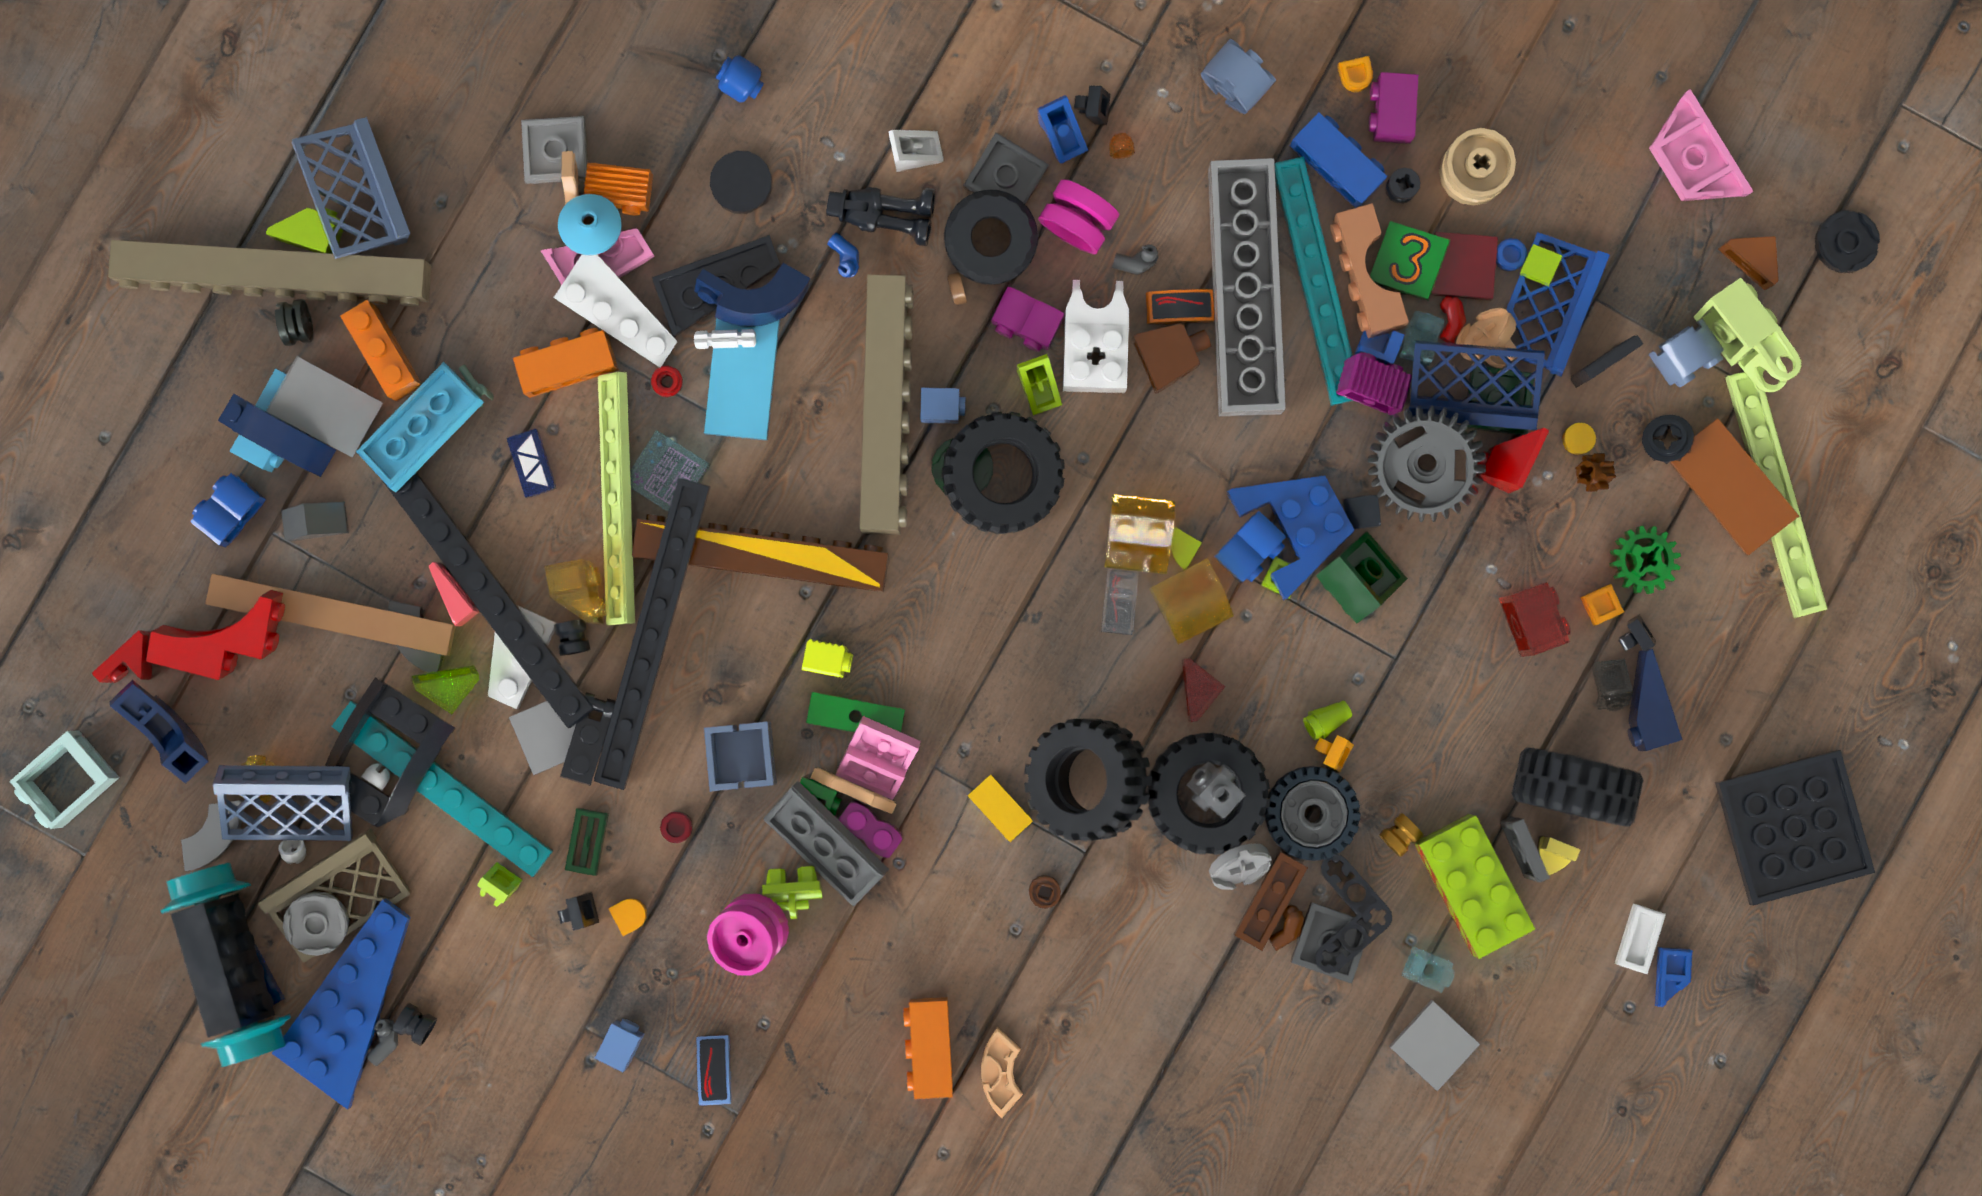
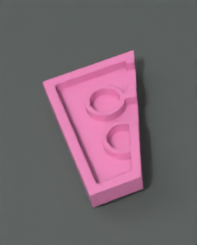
(623, 257)

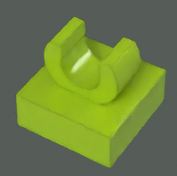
(499, 883)

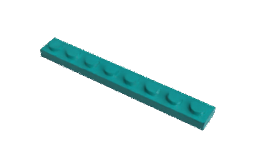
(451, 795)

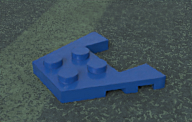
(1309, 519)

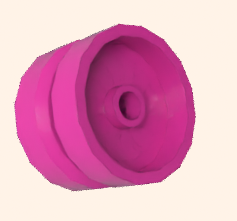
(1078, 216)
(748, 934)

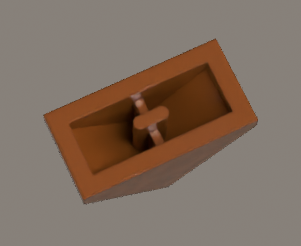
(1755, 258)

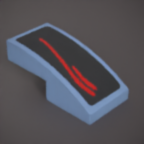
(713, 1070)

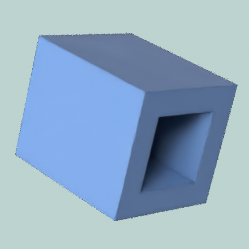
(941, 405)
(620, 1044)

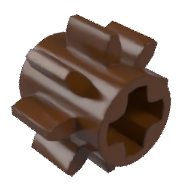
(1595, 472)

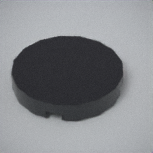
(741, 182)
(1847, 241)

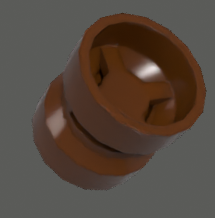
(1045, 887)

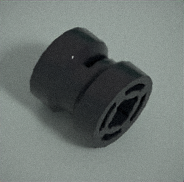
(572, 637)
(415, 1024)

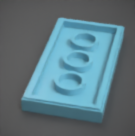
(742, 385)
(419, 427)

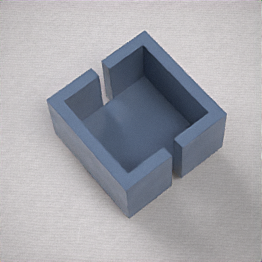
(740, 756)

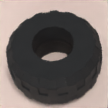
(995, 205)

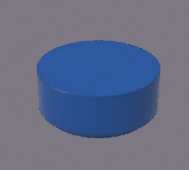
(1511, 254)

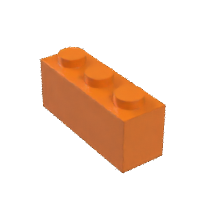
(381, 350)
(565, 362)
(929, 1048)

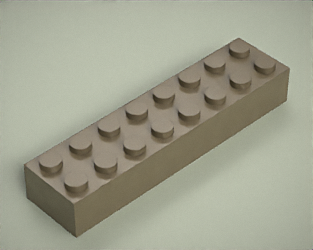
(884, 404)

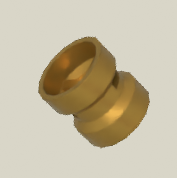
(1401, 835)

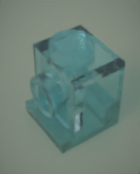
(1441, 976)

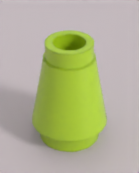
(1325, 720)

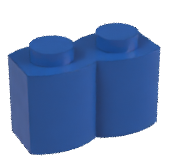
(227, 509)
(1250, 547)

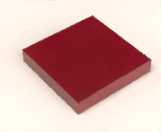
(1467, 267)

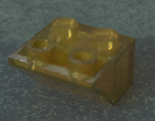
(1140, 534)
(575, 588)
(1192, 601)

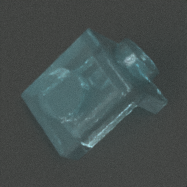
(1421, 328)

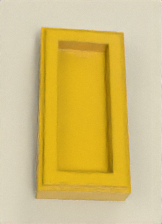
(1000, 808)

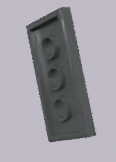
(825, 843)

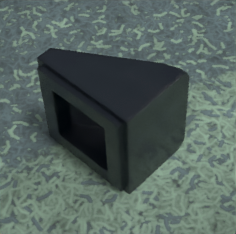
(1363, 511)

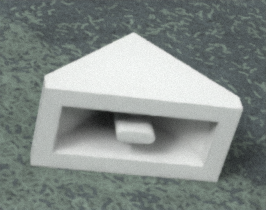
(915, 148)

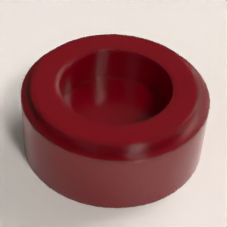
(676, 827)

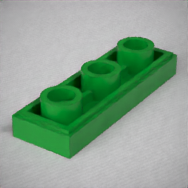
(836, 712)

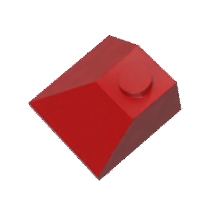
(1512, 461)

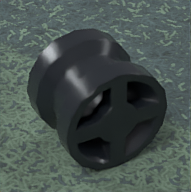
(1399, 191)

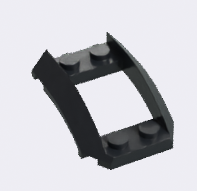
(411, 720)

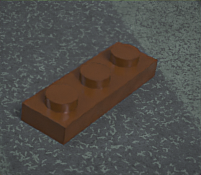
(1270, 901)

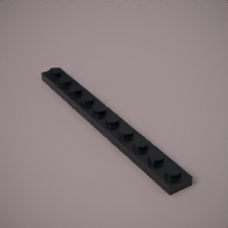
(493, 601)
(652, 633)

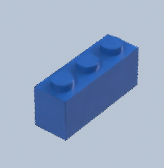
(1338, 159)

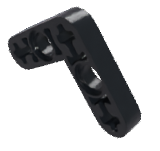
(1361, 909)

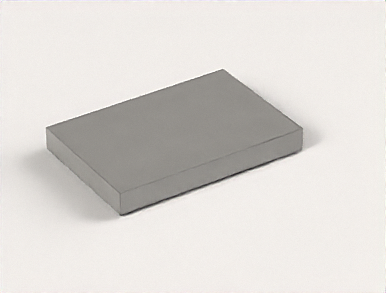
(324, 406)

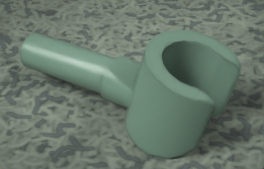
(479, 389)

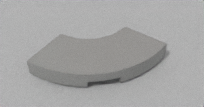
(207, 843)

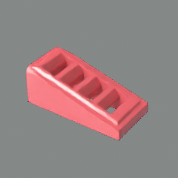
(454, 597)

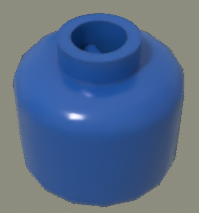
(739, 78)

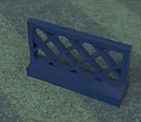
(1479, 412)

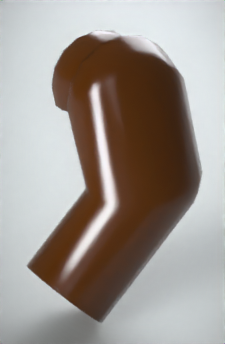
(1291, 929)

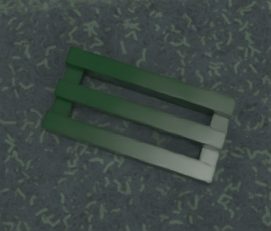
(591, 814)

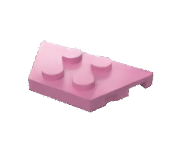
(1696, 156)

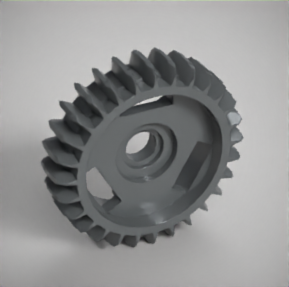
(1439, 484)

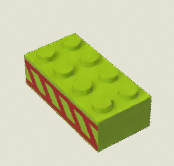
(1474, 886)

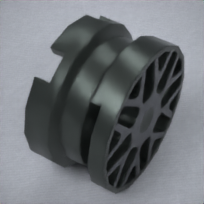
(294, 322)

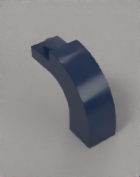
(757, 305)
(276, 435)
(172, 737)

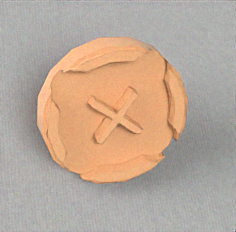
(1492, 329)

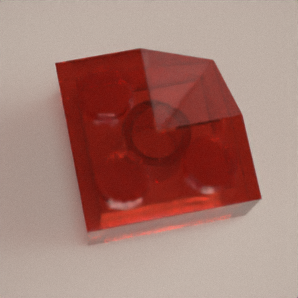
(1535, 619)

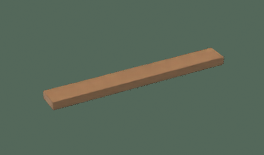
(336, 615)

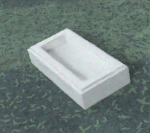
(1640, 938)

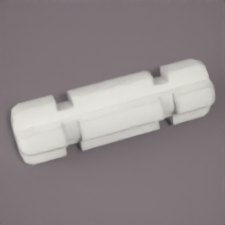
(725, 339)

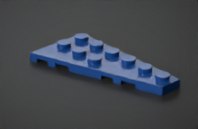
(338, 1022)

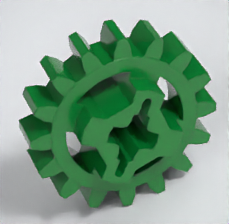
(1656, 567)

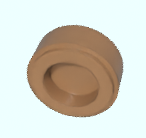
(956, 288)

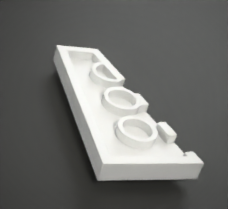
(609, 304)

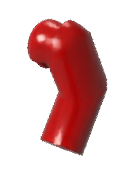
(1456, 318)

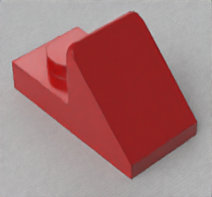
(131, 655)

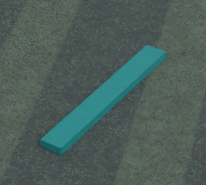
(1314, 271)

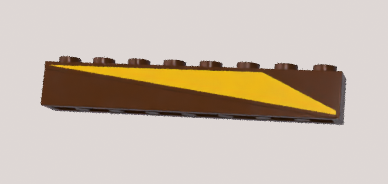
(773, 555)

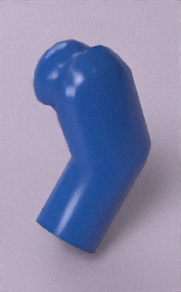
(848, 255)

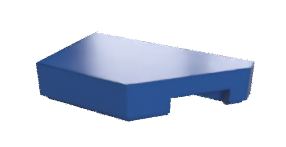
(1673, 973)

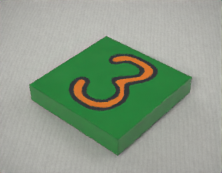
(1409, 260)

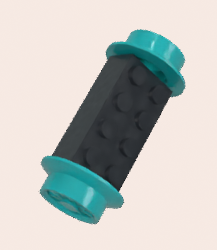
(224, 964)

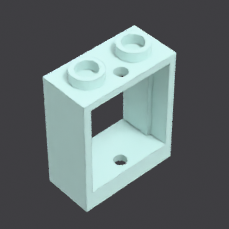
(89, 760)

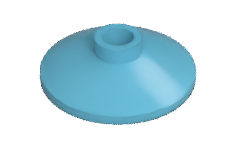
(590, 238)

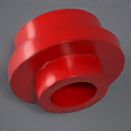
(660, 374)

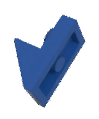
(1062, 129)

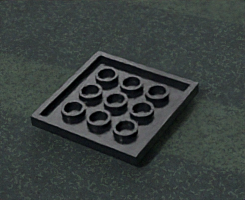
(1795, 827)

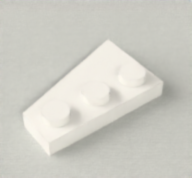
(507, 678)

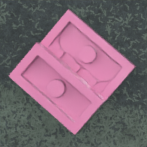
(878, 758)

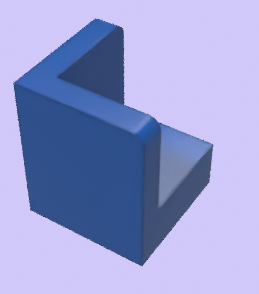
(1382, 347)

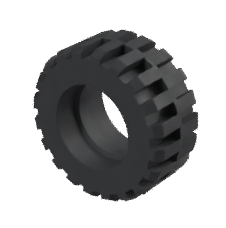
(1033, 442)
(1050, 779)
(1577, 786)
(1245, 816)

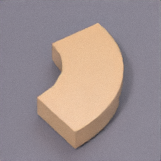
(569, 175)
(853, 790)
(998, 1072)

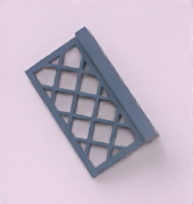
(378, 188)
(283, 783)

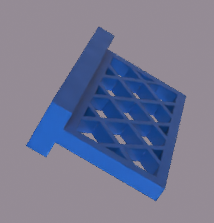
(1578, 307)

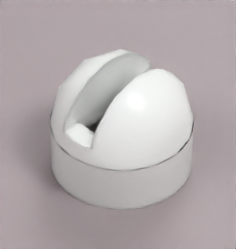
(375, 778)
(287, 851)

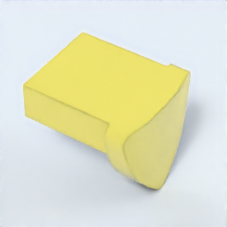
(1556, 854)

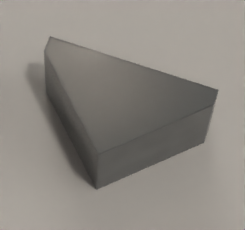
(314, 520)

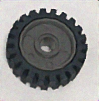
(1337, 816)

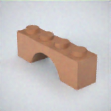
(1379, 309)

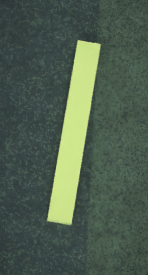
(1765, 450)
(616, 498)

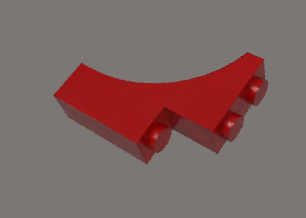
(213, 651)

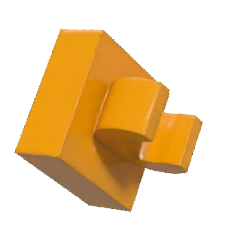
(1335, 752)

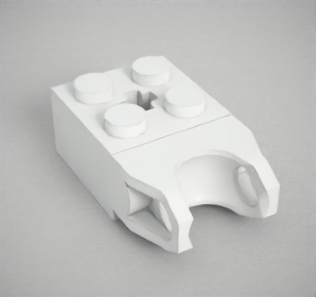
(1098, 331)

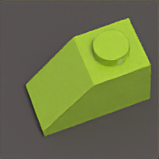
(304, 231)

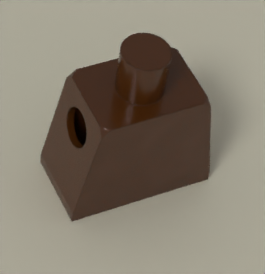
(1169, 353)

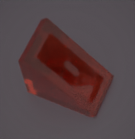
(1200, 689)

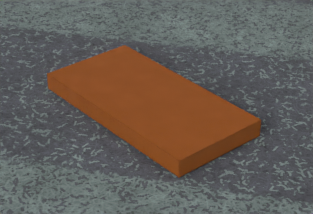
(1734, 488)

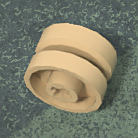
(1490, 153)

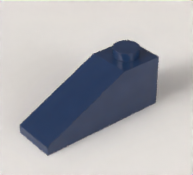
(1651, 712)

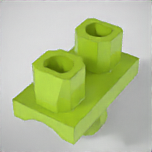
(792, 894)

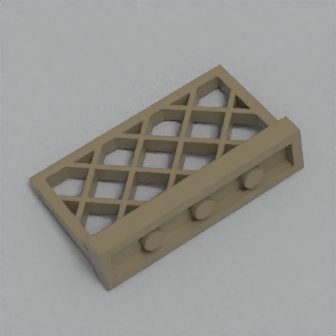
(327, 869)

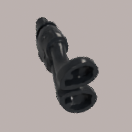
(866, 207)

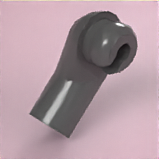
(1138, 263)
(387, 1041)

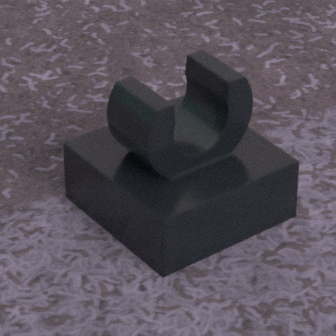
(1094, 105)
(1639, 634)
(580, 911)

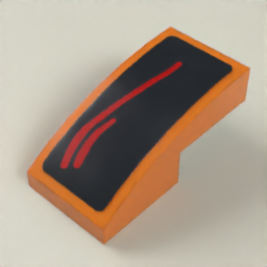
(1180, 306)

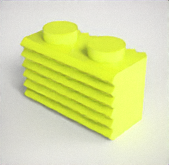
(827, 658)

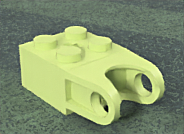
(1750, 334)

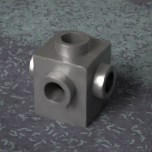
(1215, 789)

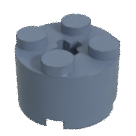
(1237, 76)
(1687, 353)

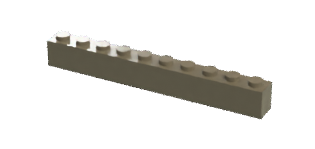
(269, 271)

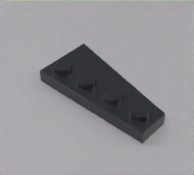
(737, 266)

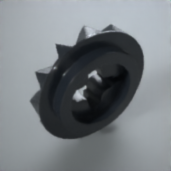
(1658, 429)

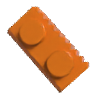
(624, 186)

